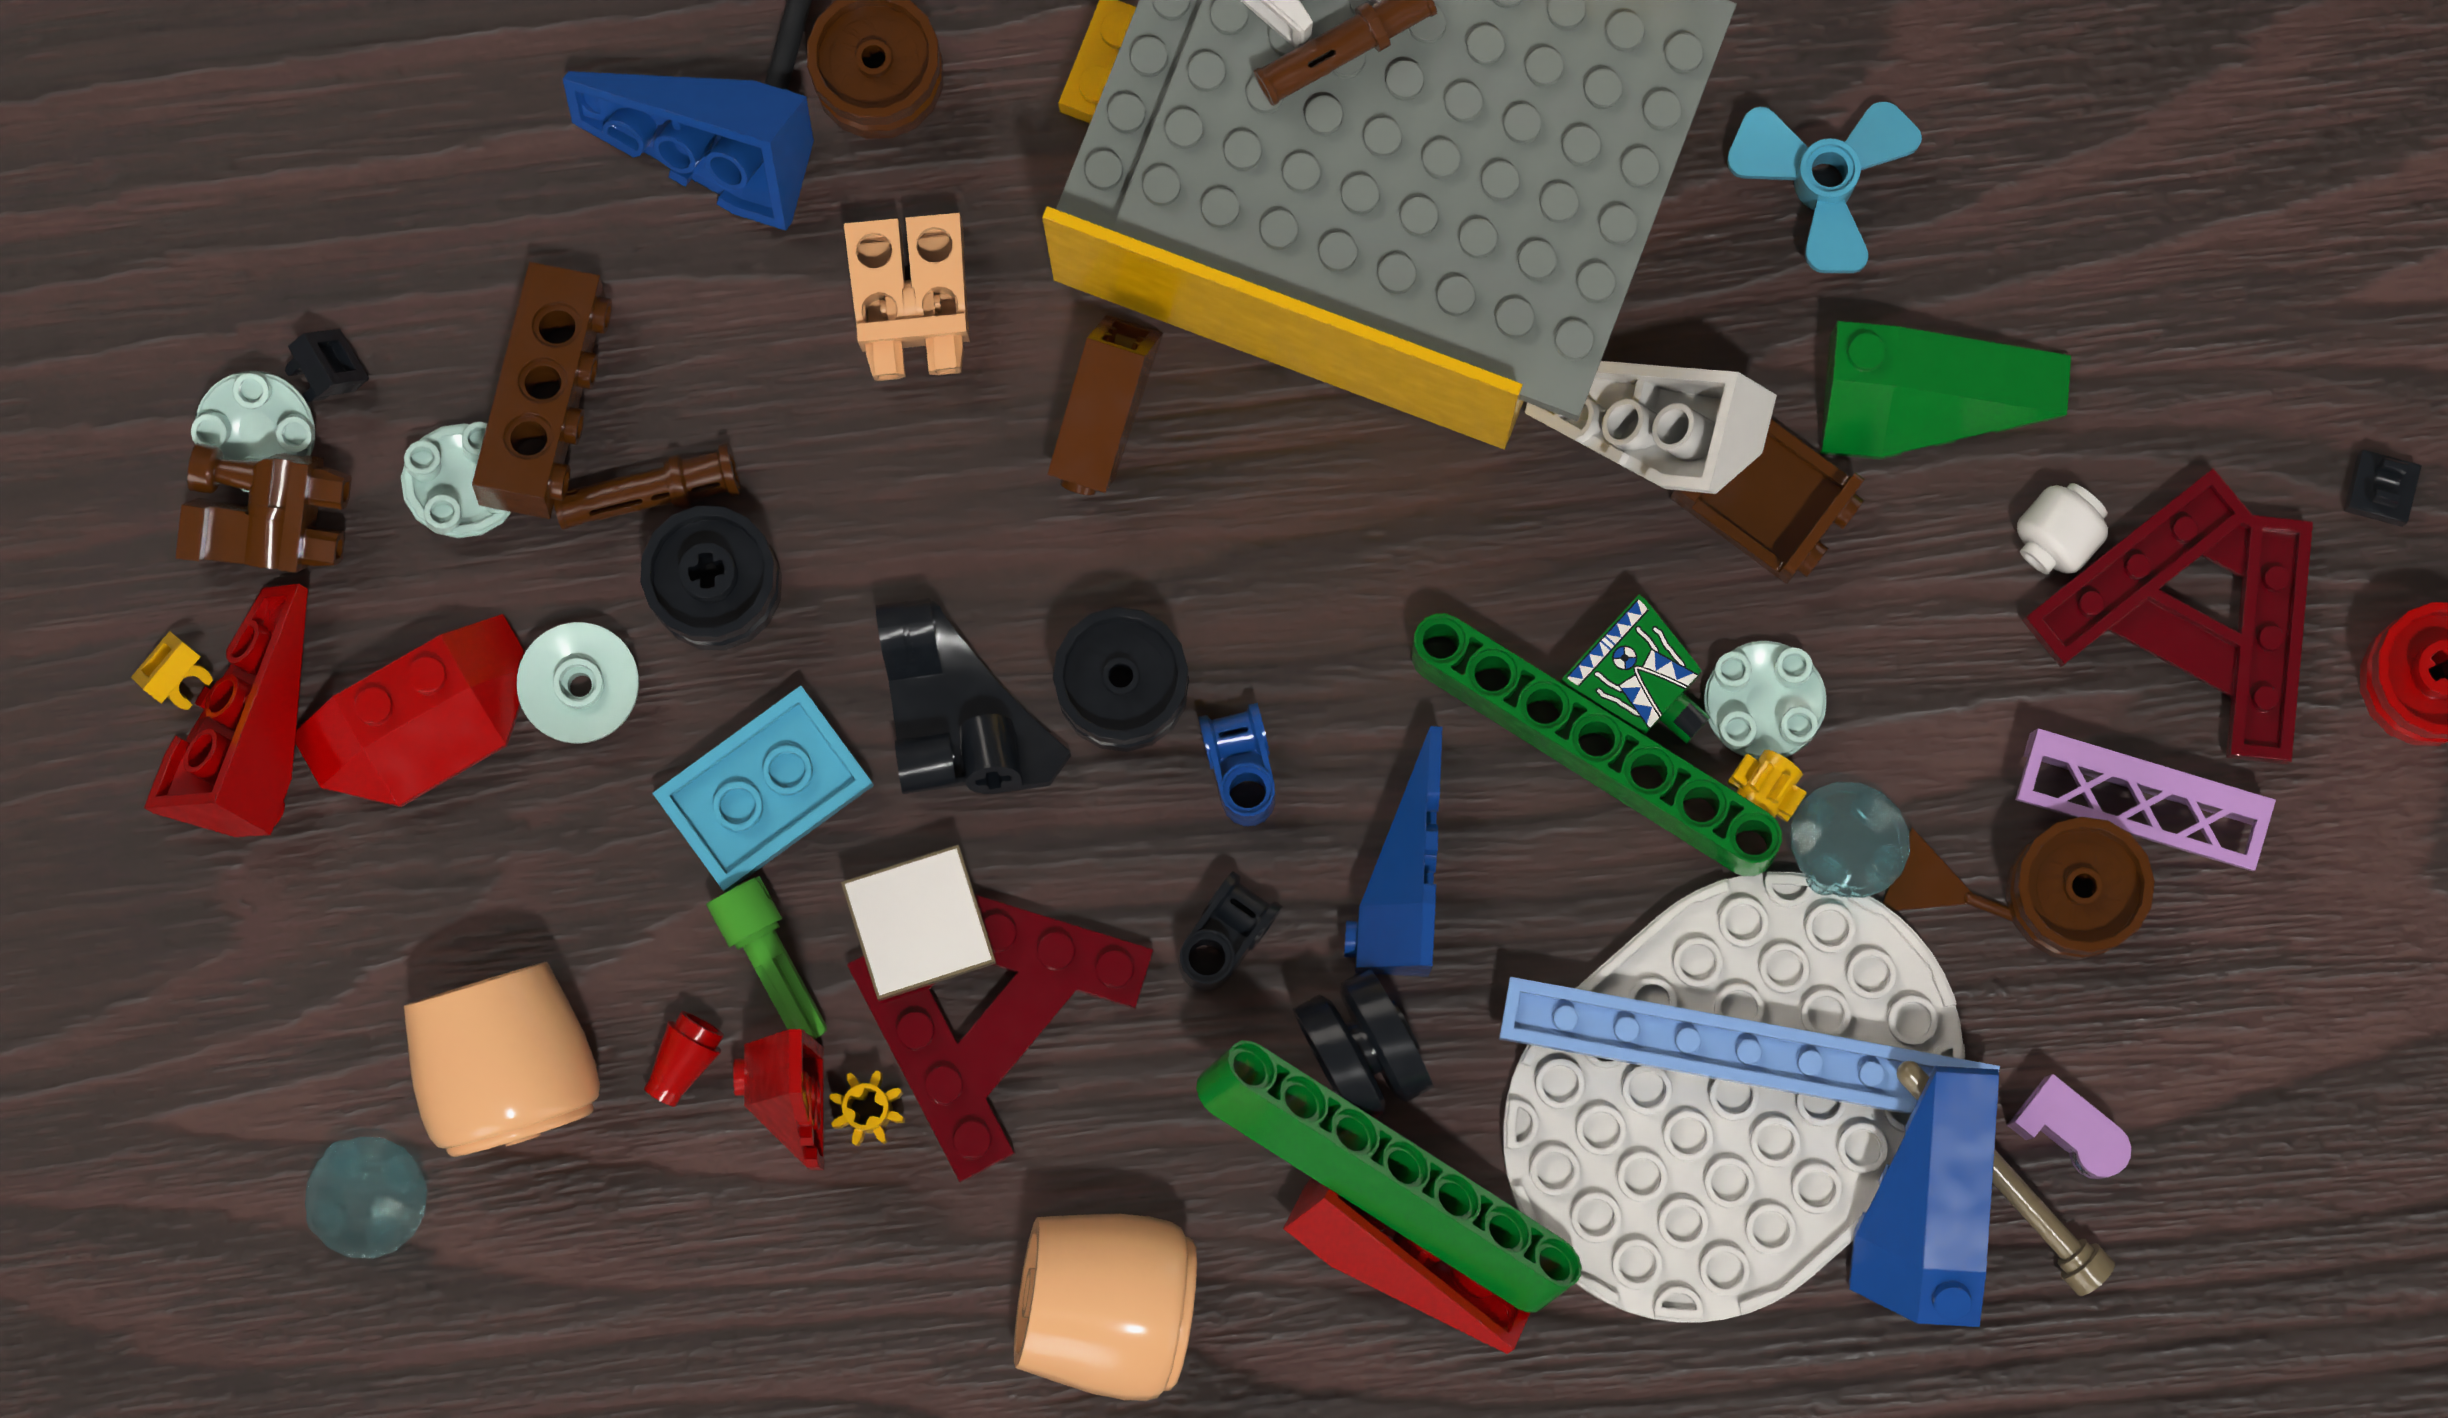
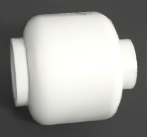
(2062, 529)

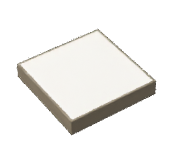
(918, 922)

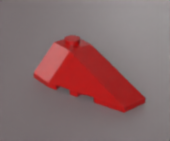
(242, 747)
(786, 1091)
(1400, 1268)

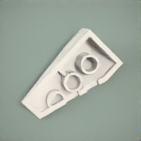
(1671, 423)

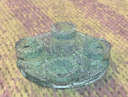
(1849, 840)
(365, 1197)

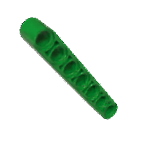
(1608, 772)
(1388, 1176)

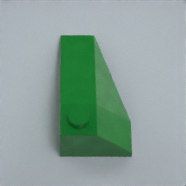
(1925, 388)

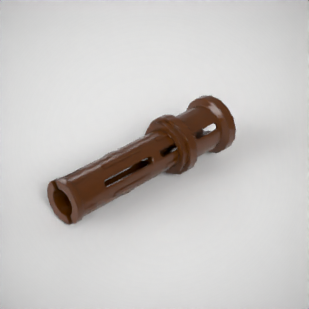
(675, 483)

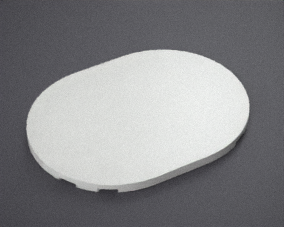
(1709, 1189)

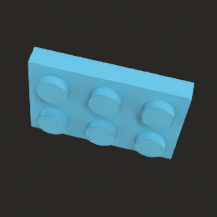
(763, 789)

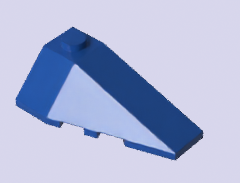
(722, 133)
(1400, 901)

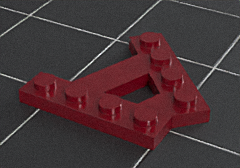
(2250, 665)
(957, 1078)

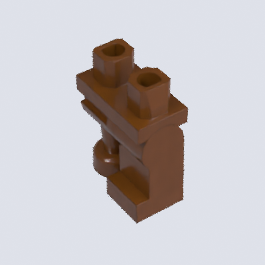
(280, 515)

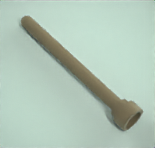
(2082, 1264)

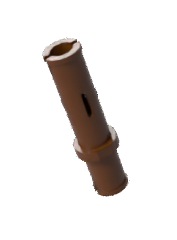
(1366, 30)

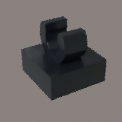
(326, 363)
(2382, 488)

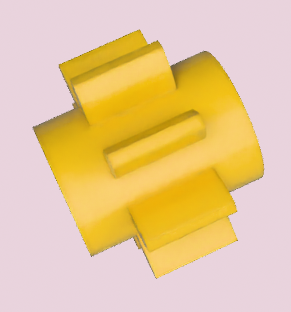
(1769, 783)
(860, 1092)

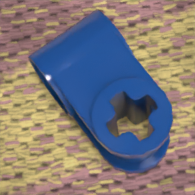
(1239, 753)

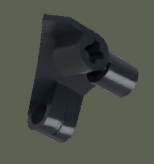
(952, 712)

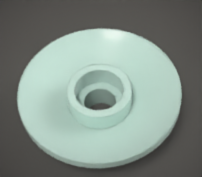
(556, 661)

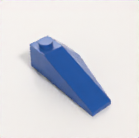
(1929, 1222)

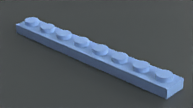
(1713, 1045)

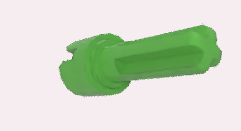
(749, 922)

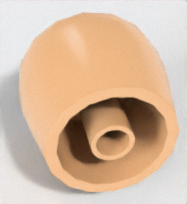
(499, 1061)
(1106, 1304)

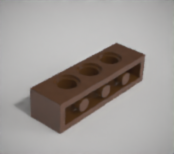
(548, 301)

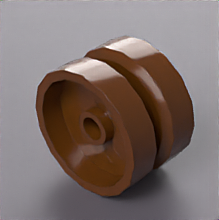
(842, 70)
(2078, 852)

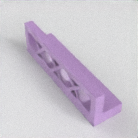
(2151, 779)

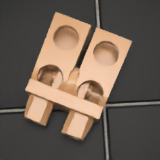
(912, 312)

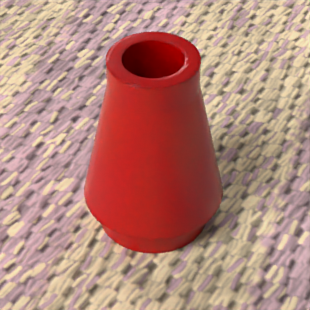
(683, 1056)

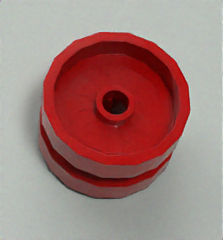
(2398, 678)

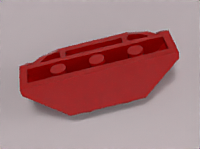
(418, 717)

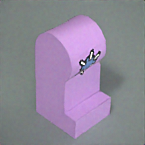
(2094, 1141)

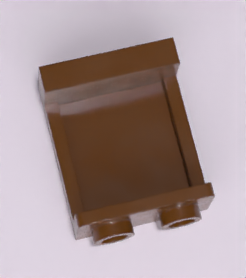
(1779, 505)

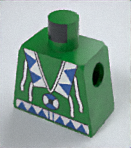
(1640, 674)

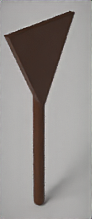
(1932, 884)

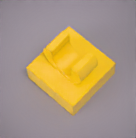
(167, 667)

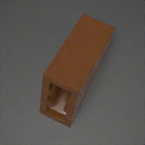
(1103, 404)

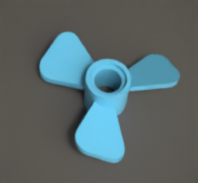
(1774, 152)

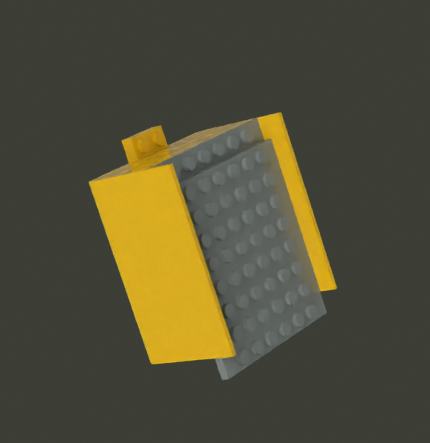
(1411, 223)

